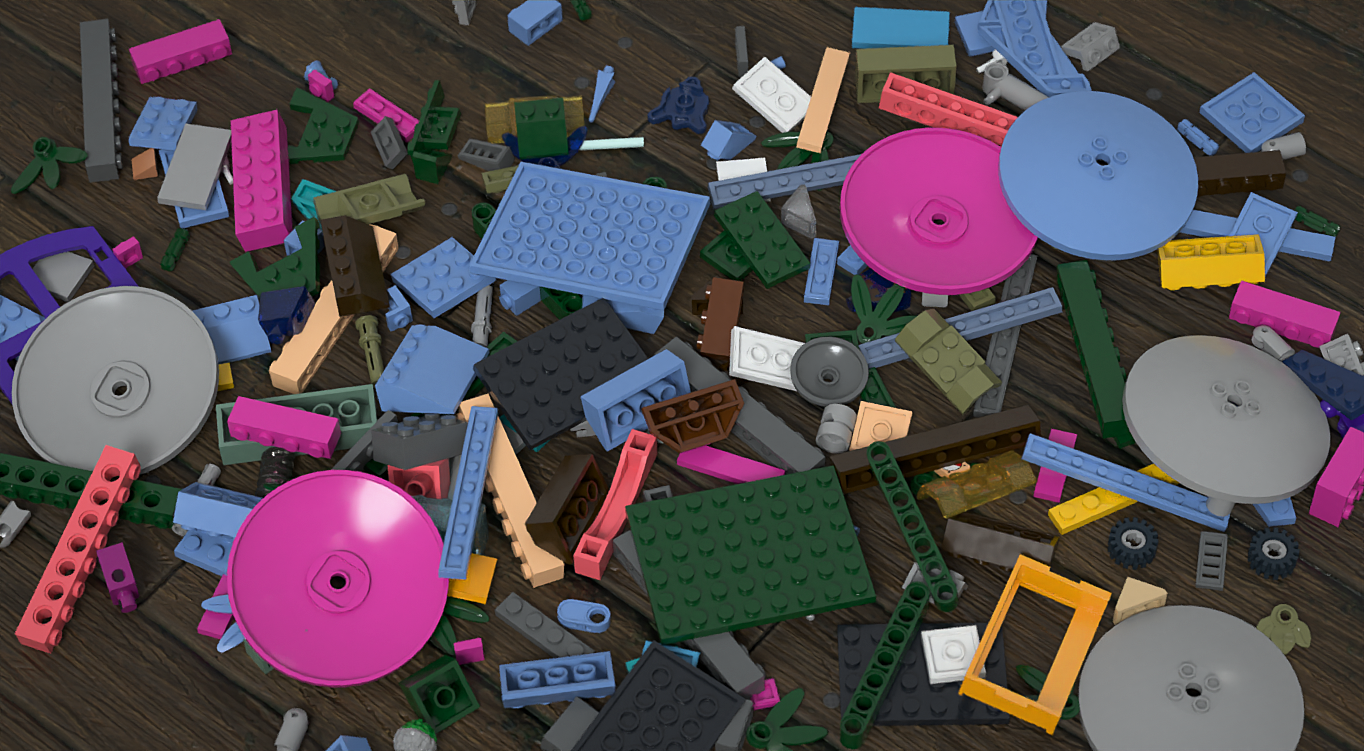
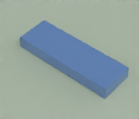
(821, 271)

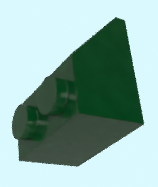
(541, 128)
(439, 693)

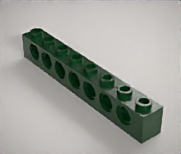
(70, 480)

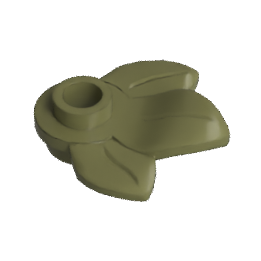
(1285, 633)

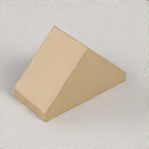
(1136, 598)

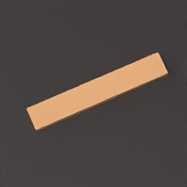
(823, 100)

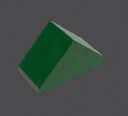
(430, 164)

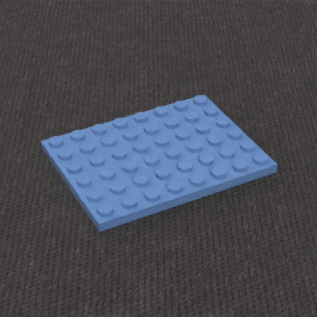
(591, 235)

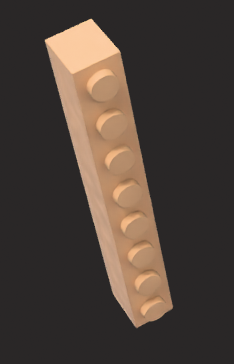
(309, 349)
(514, 501)

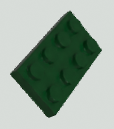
(762, 239)

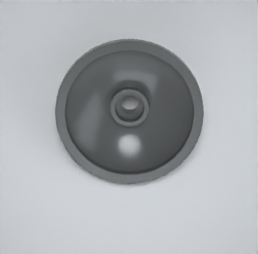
(832, 360)

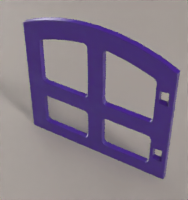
(17, 261)

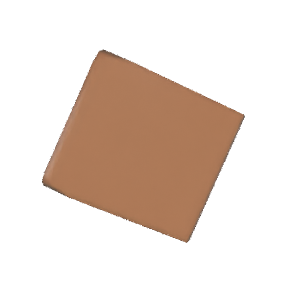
(145, 165)

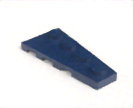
(1330, 381)

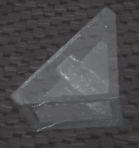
(798, 213)

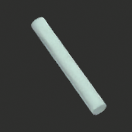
(612, 143)

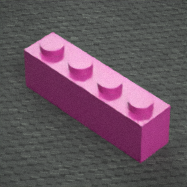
(180, 51)
(1284, 314)
(284, 427)

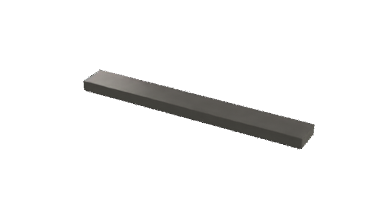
(1004, 342)

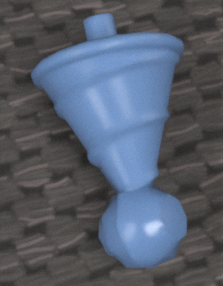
(318, 67)

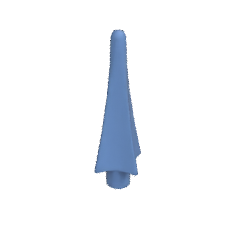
(603, 86)

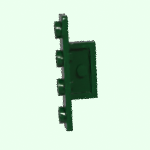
(435, 124)

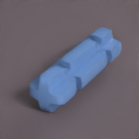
(1198, 137)

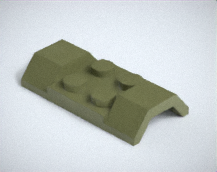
(370, 201)
(947, 359)

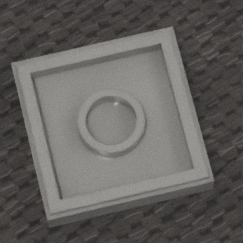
(63, 273)

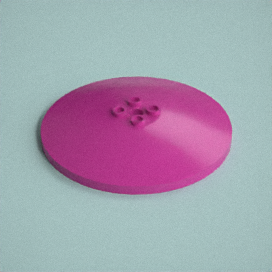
(926, 177)
(326, 529)

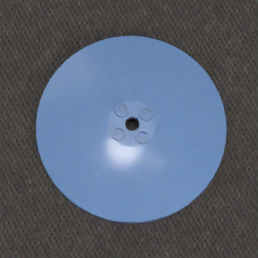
(1091, 208)

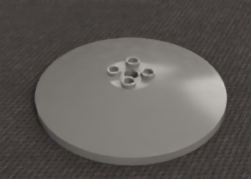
(110, 341)
(1238, 454)
(1140, 674)

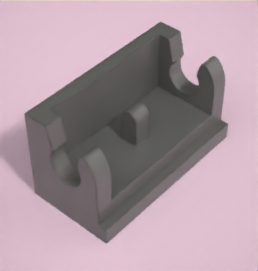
(569, 727)

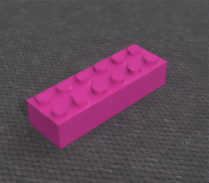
(261, 180)

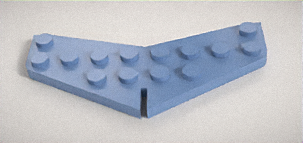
(1023, 38)

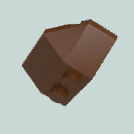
(695, 417)

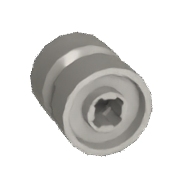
(836, 428)

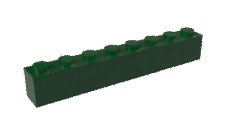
(1094, 345)

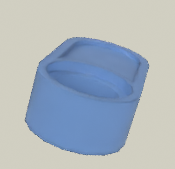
(577, 615)

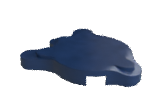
(683, 106)

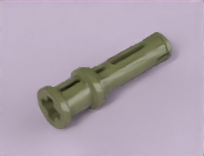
(370, 342)

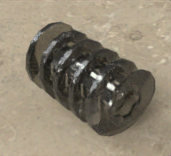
(274, 469)

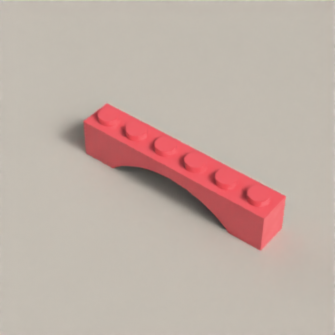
(633, 468)

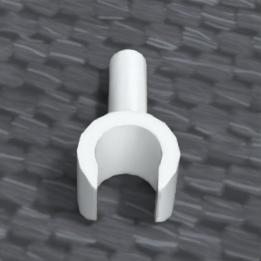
(997, 58)
(225, 169)

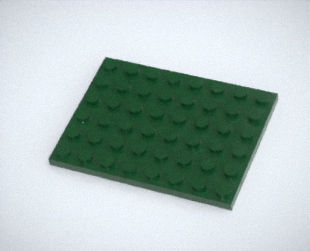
(749, 555)

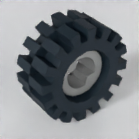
(1124, 551)
(1264, 563)

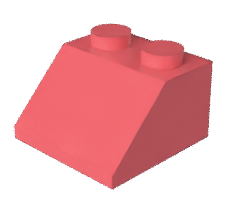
(426, 480)

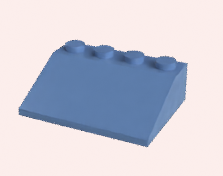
(429, 372)

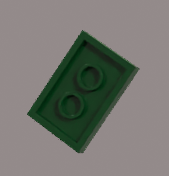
(726, 258)

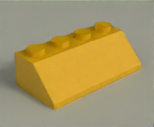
(1211, 262)

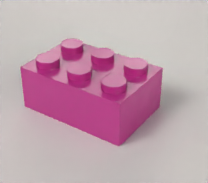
(1341, 481)

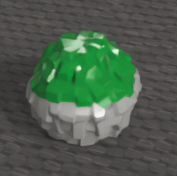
(415, 737)

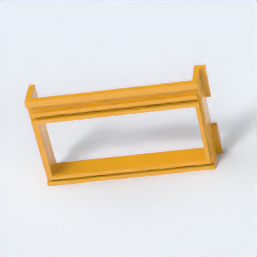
(1089, 607)

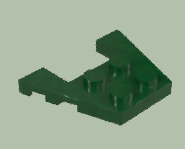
(326, 133)
(290, 272)

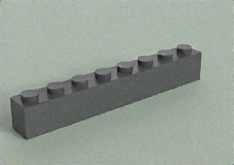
(99, 100)
(755, 424)
(719, 653)

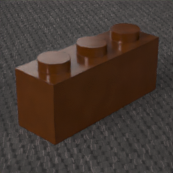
(722, 315)

